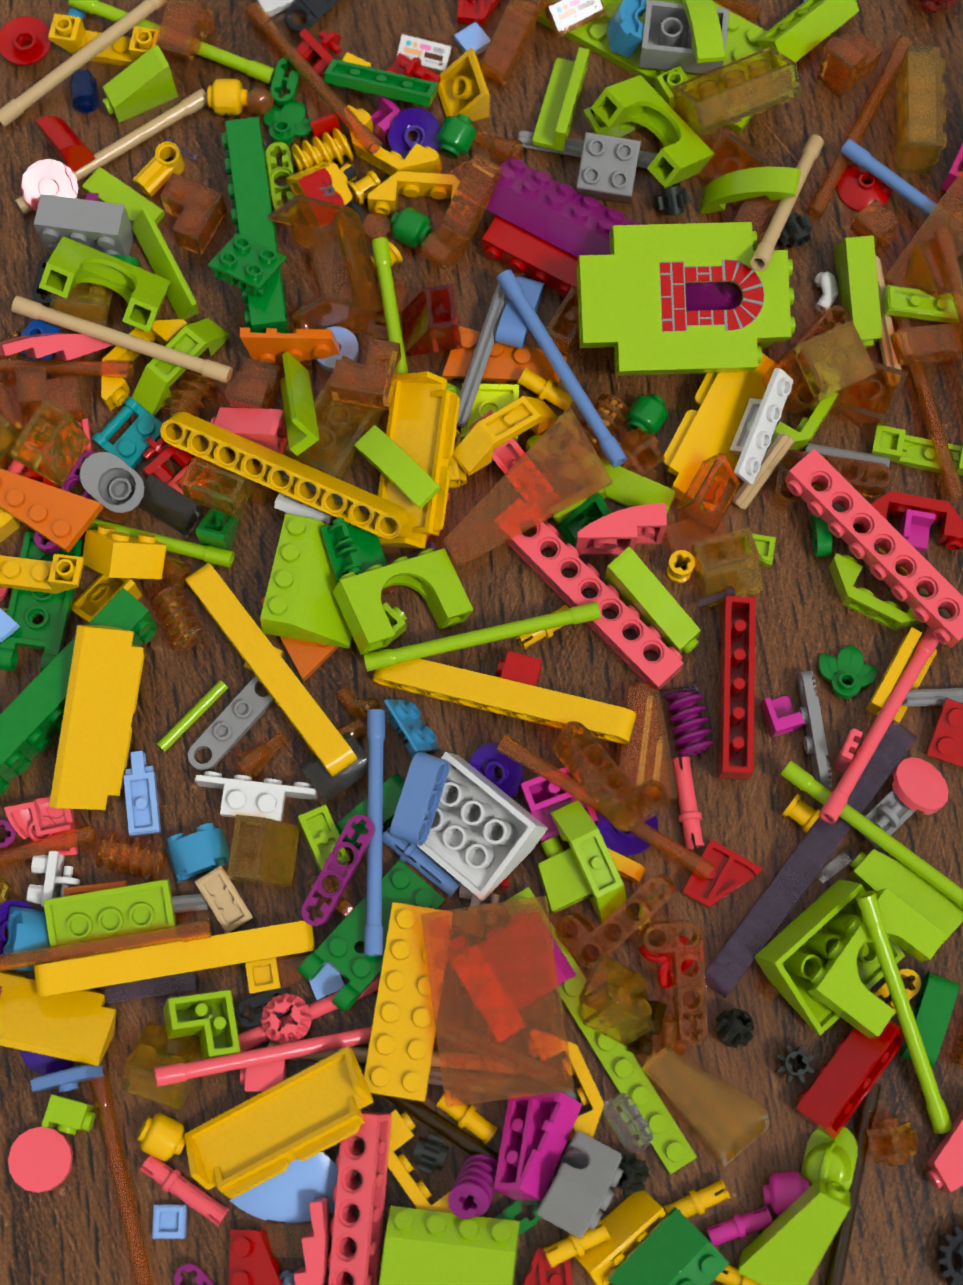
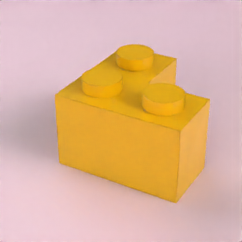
(123, 556)

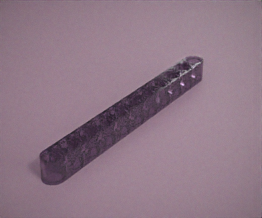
(802, 868)

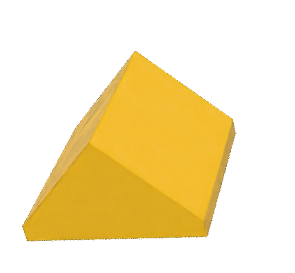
(464, 88)
(99, 594)

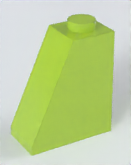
(140, 86)

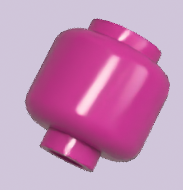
(784, 1190)

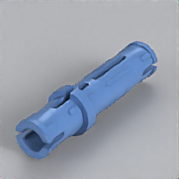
(423, 863)

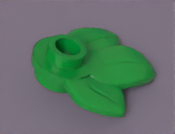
(287, 122)
(847, 667)

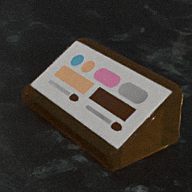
(571, 14)
(433, 53)

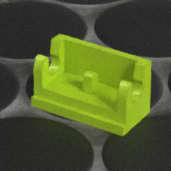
(321, 835)

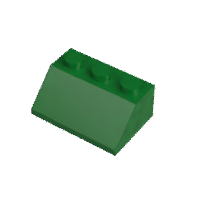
(671, 1256)

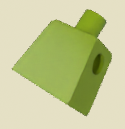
(561, 877)

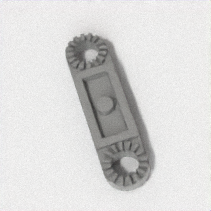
(230, 725)
(815, 741)

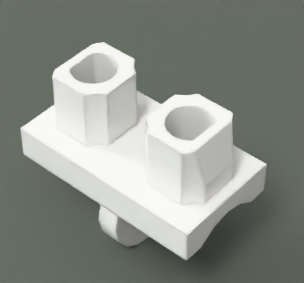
(52, 867)

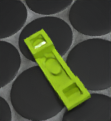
(706, 30)
(749, 183)
(912, 450)

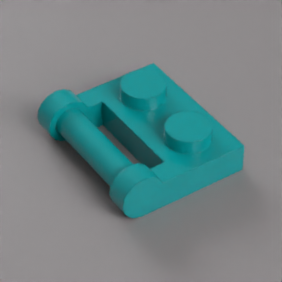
(132, 442)

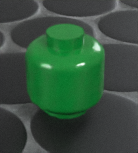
(456, 135)
(410, 227)
(647, 413)

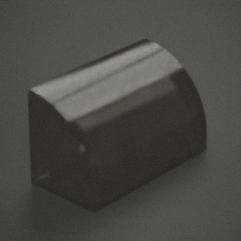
(170, 506)
(329, 786)

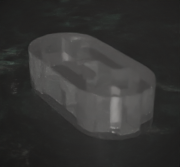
(628, 1123)

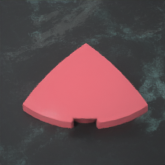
(39, 821)

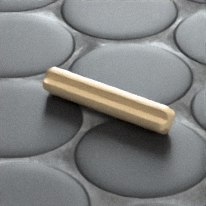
(770, 462)

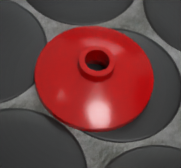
(23, 32)
(857, 194)

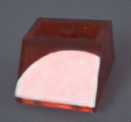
(432, 321)

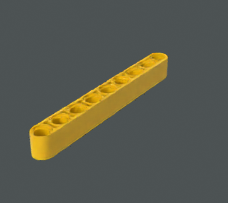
(270, 475)
(271, 670)
(508, 698)
(173, 958)

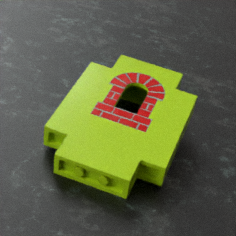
(639, 299)

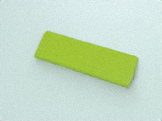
(164, 265)
(635, 490)

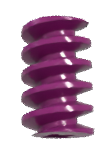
(689, 723)
(473, 1186)

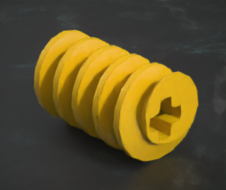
(323, 151)

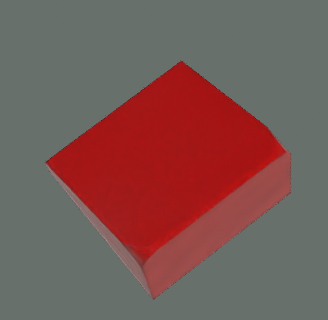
(324, 124)

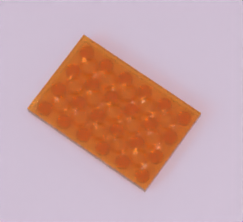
(496, 1002)

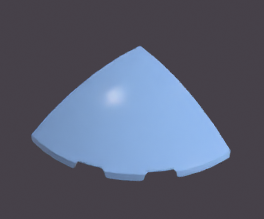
(290, 1192)

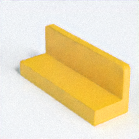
(894, 671)
(627, 1228)

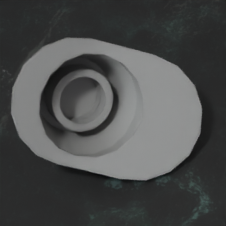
(112, 482)

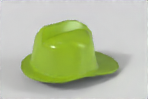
(830, 1158)

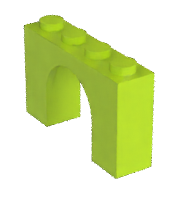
(638, 102)
(78, 263)
(428, 574)
(839, 982)

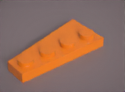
(504, 363)
(47, 509)

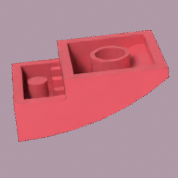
(623, 529)

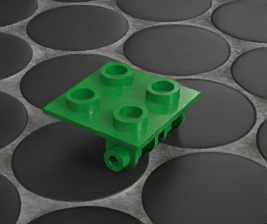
(246, 264)
(351, 548)

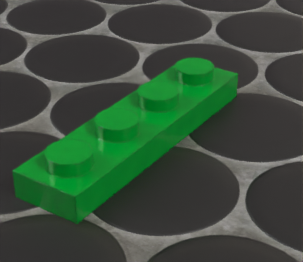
(381, 83)

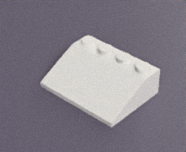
(479, 830)

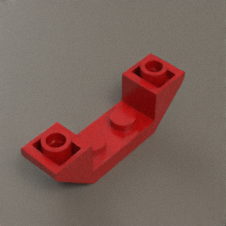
(950, 525)

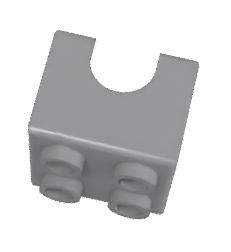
(608, 167)
(581, 1185)

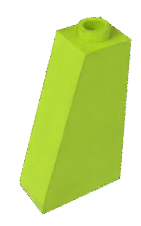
(859, 286)
(652, 601)
(880, 871)
(798, 1238)

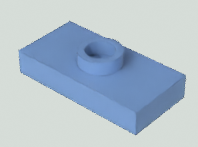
(66, 1079)

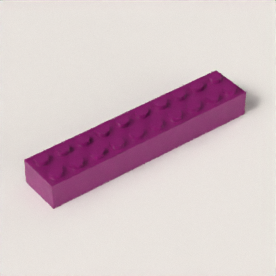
(580, 225)

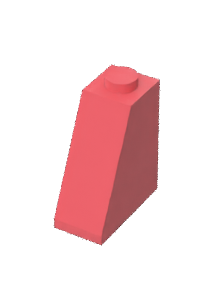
(258, 425)
(947, 1159)

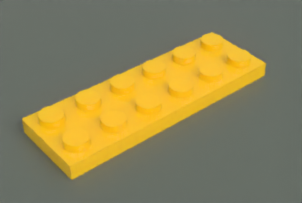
(403, 1011)

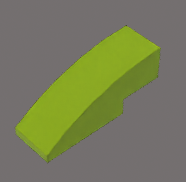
(397, 467)

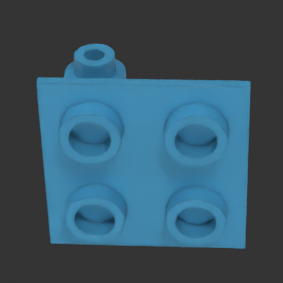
(406, 717)

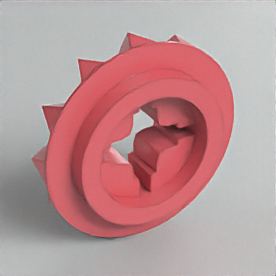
(289, 1033)

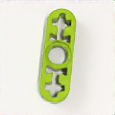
(275, 171)

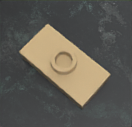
(223, 899)

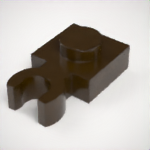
(644, 1043)

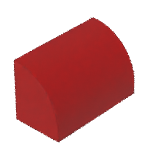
(65, 142)

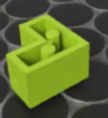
(204, 1015)

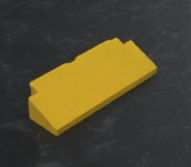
(715, 424)
(424, 427)
(97, 718)
(59, 1025)
(280, 1126)

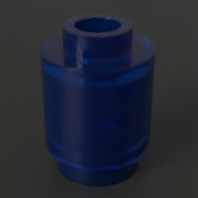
(84, 91)

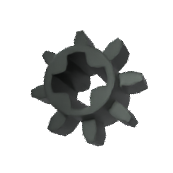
(672, 199)
(796, 230)
(734, 1027)
(802, 1060)
(430, 1153)
(634, 1174)

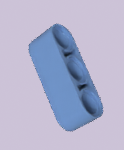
(512, 328)
(419, 798)

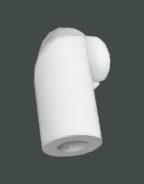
(829, 288)

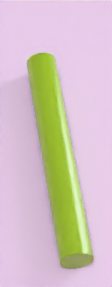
(192, 715)

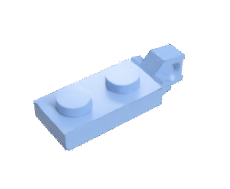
(141, 797)

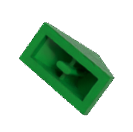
(585, 514)
(217, 529)

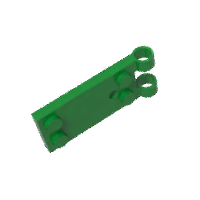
(28, 604)
(338, 950)

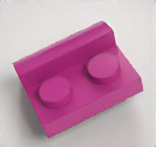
(545, 797)

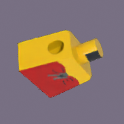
(324, 182)

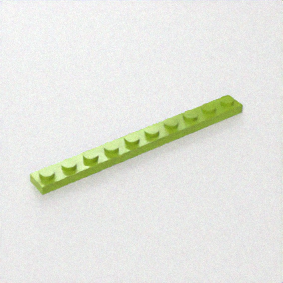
(625, 1071)

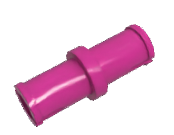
(739, 1226)

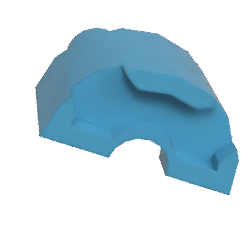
(624, 27)
(197, 852)
(26, 932)

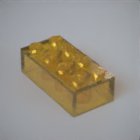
(736, 90)
(920, 110)
(339, 429)

